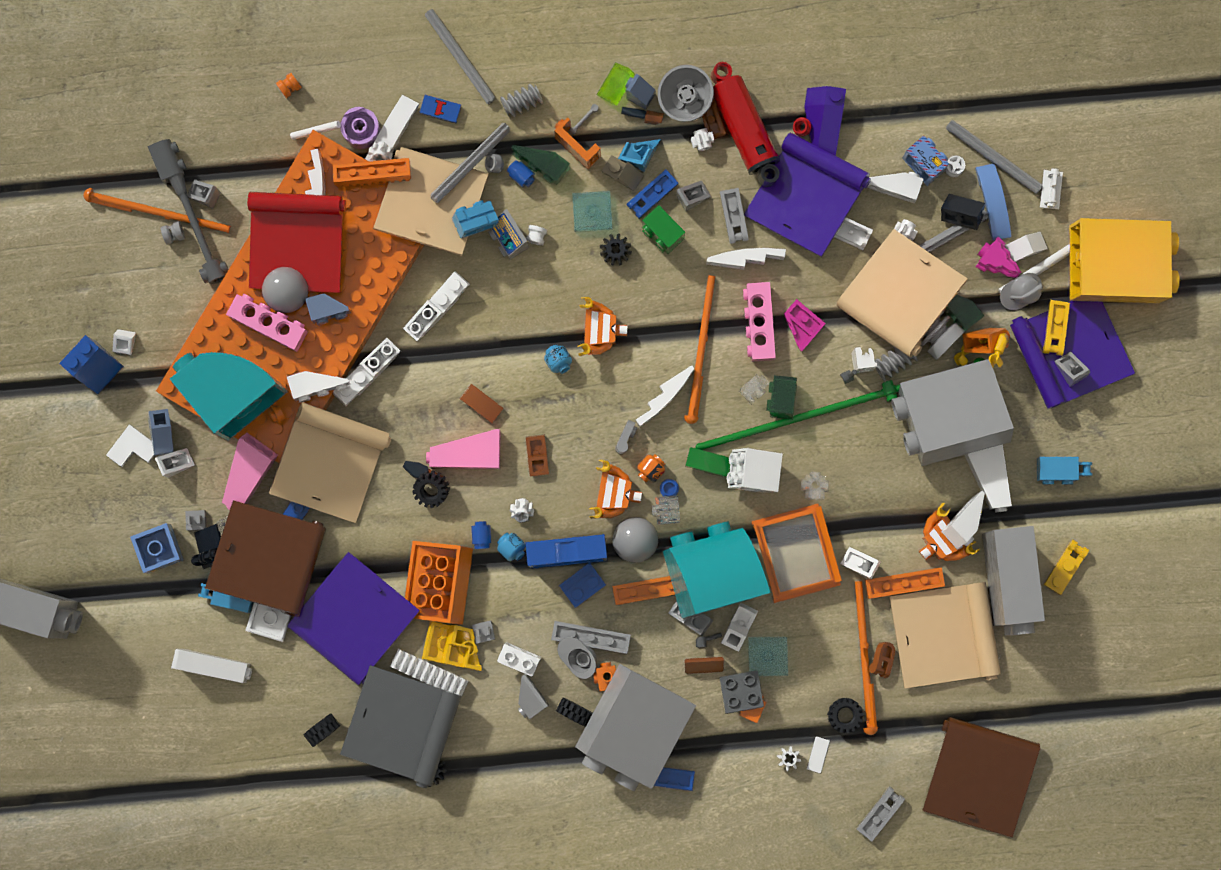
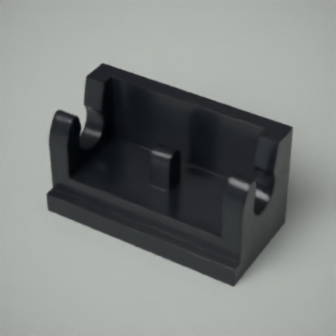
(962, 211)

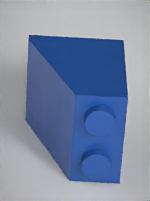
(91, 364)

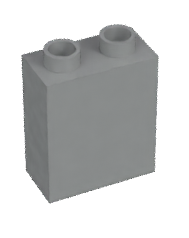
(953, 413)
(1013, 579)
(38, 611)
(634, 729)

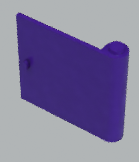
(809, 195)
(1088, 337)
(353, 618)

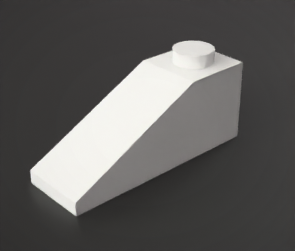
(899, 185)
(965, 523)

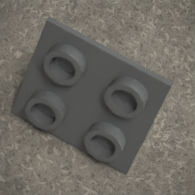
(741, 692)

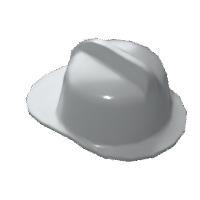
(1021, 291)
(577, 657)

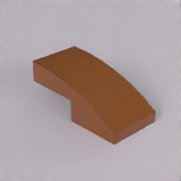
(481, 403)
(537, 455)

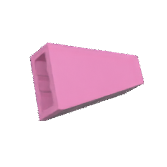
(472, 452)
(247, 470)

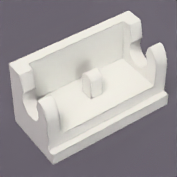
(853, 233)
(861, 362)

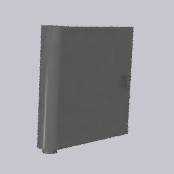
(401, 725)

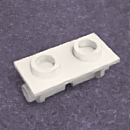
(1051, 189)

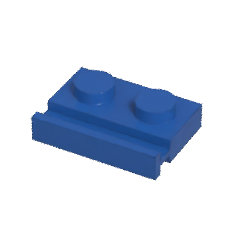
(582, 585)

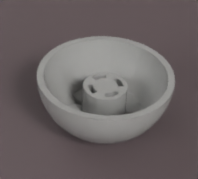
(676, 90)

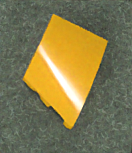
(451, 646)

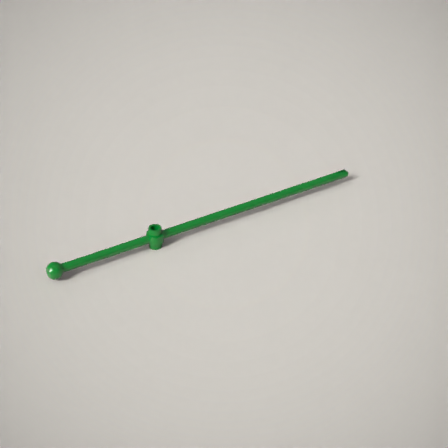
(889, 392)

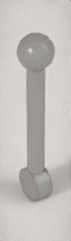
(594, 108)

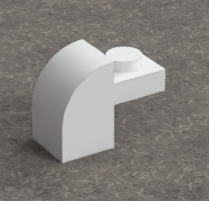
(739, 627)

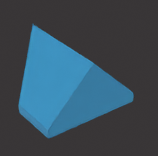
(639, 153)

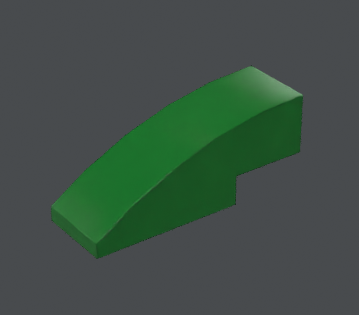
(708, 462)

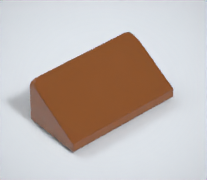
(714, 121)
(704, 665)

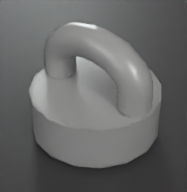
(494, 163)

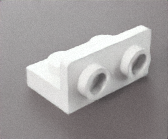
(519, 659)

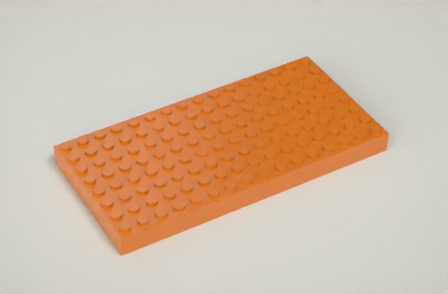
(370, 276)

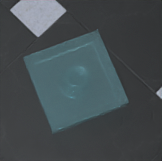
(592, 211)
(768, 655)

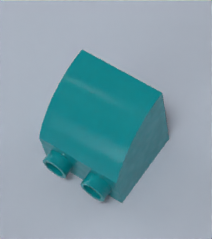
(225, 390)
(714, 569)

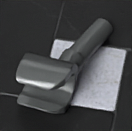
(848, 376)
(702, 641)

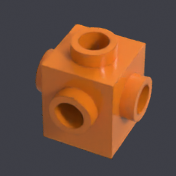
(599, 675)

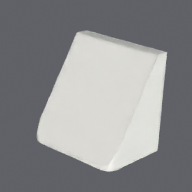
(123, 342)

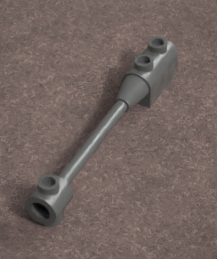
(171, 171)

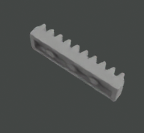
(592, 637)

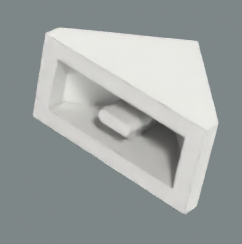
(1026, 246)
(174, 462)

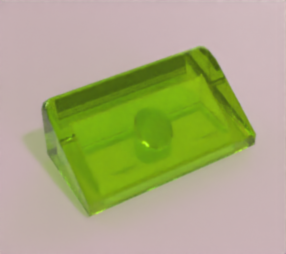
(614, 84)

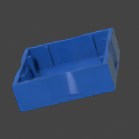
(566, 551)

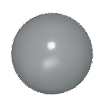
(285, 290)
(635, 539)

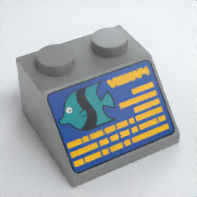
(508, 236)

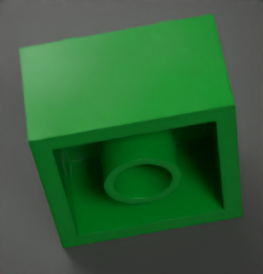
(663, 230)

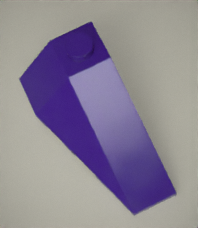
(824, 111)

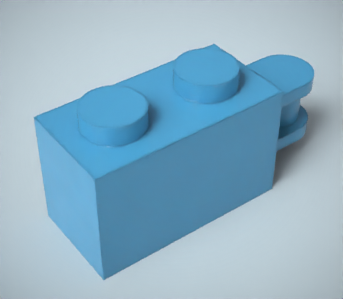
(1061, 469)
(226, 601)

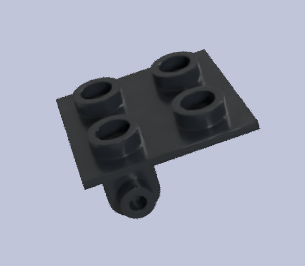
(207, 544)

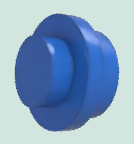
(669, 488)

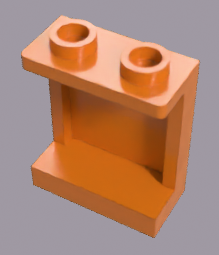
(586, 158)

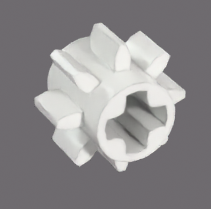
(702, 139)
(380, 151)
(907, 229)
(521, 510)
(783, 757)

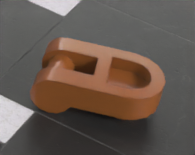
(884, 654)

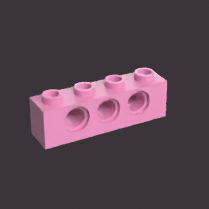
(763, 292)
(238, 312)

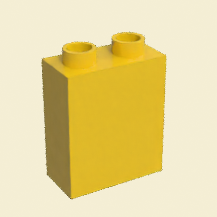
(1122, 260)

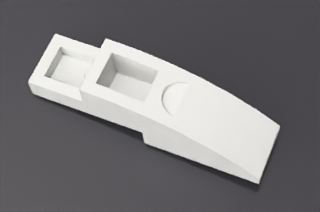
(436, 307)
(368, 371)

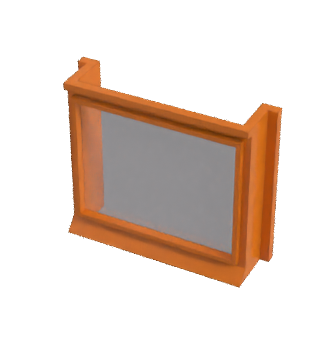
(797, 552)

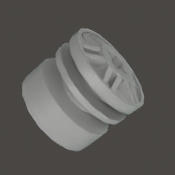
(941, 336)

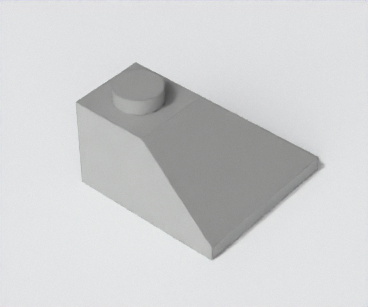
(530, 698)

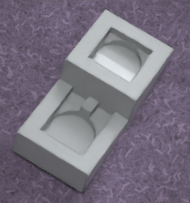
(697, 622)

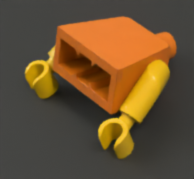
(984, 341)

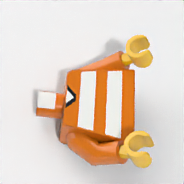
(599, 328)
(614, 492)
(937, 541)

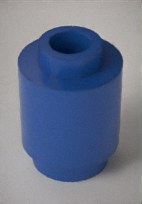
(521, 174)
(481, 535)

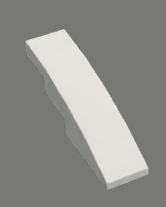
(396, 123)
(317, 175)
(737, 258)
(669, 391)

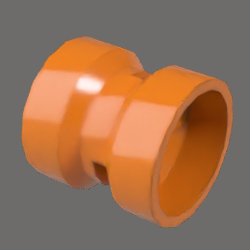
(288, 85)

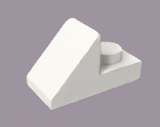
(860, 563)

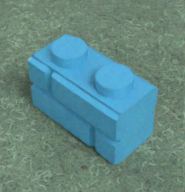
(475, 219)

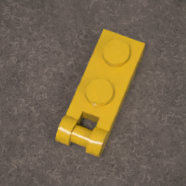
(1056, 327)
(1065, 567)

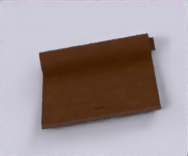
(267, 558)
(981, 775)

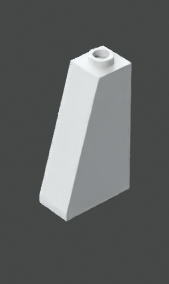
(991, 475)
(211, 665)

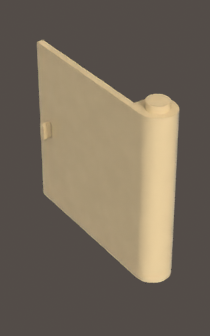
(414, 216)
(900, 293)
(328, 461)
(946, 635)

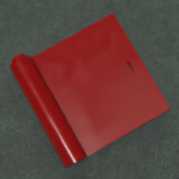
(296, 234)

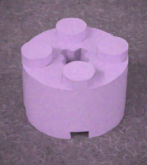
(349, 127)

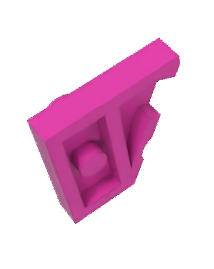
(802, 324)

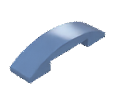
(994, 201)

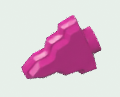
(997, 259)

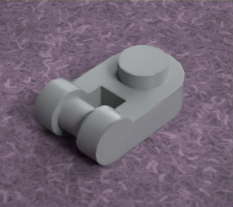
(628, 431)

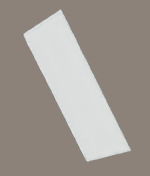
(818, 754)

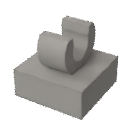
(195, 520)
(483, 632)

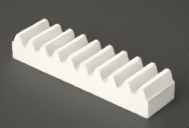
(428, 672)

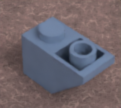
(639, 91)
(324, 307)
(160, 431)

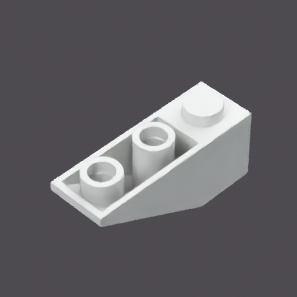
(308, 384)

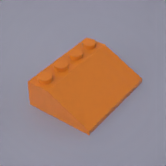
(439, 581)

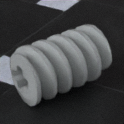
(521, 100)
(892, 363)

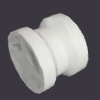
(957, 163)
(536, 235)

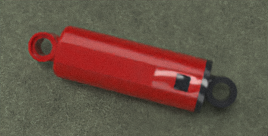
(745, 124)

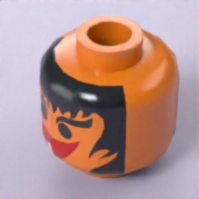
(651, 468)

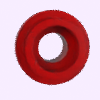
(797, 124)

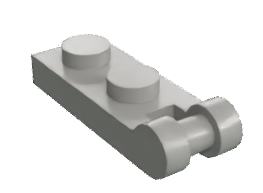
(733, 215)
(880, 814)

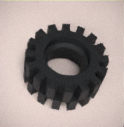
(426, 498)
(574, 712)
(857, 715)
(321, 730)

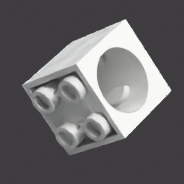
(754, 470)

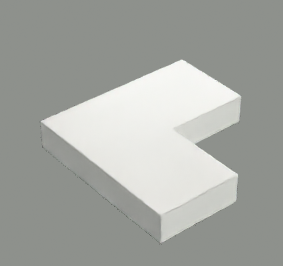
(131, 442)

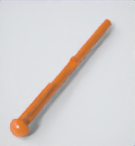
(109, 201)
(692, 416)
(869, 697)

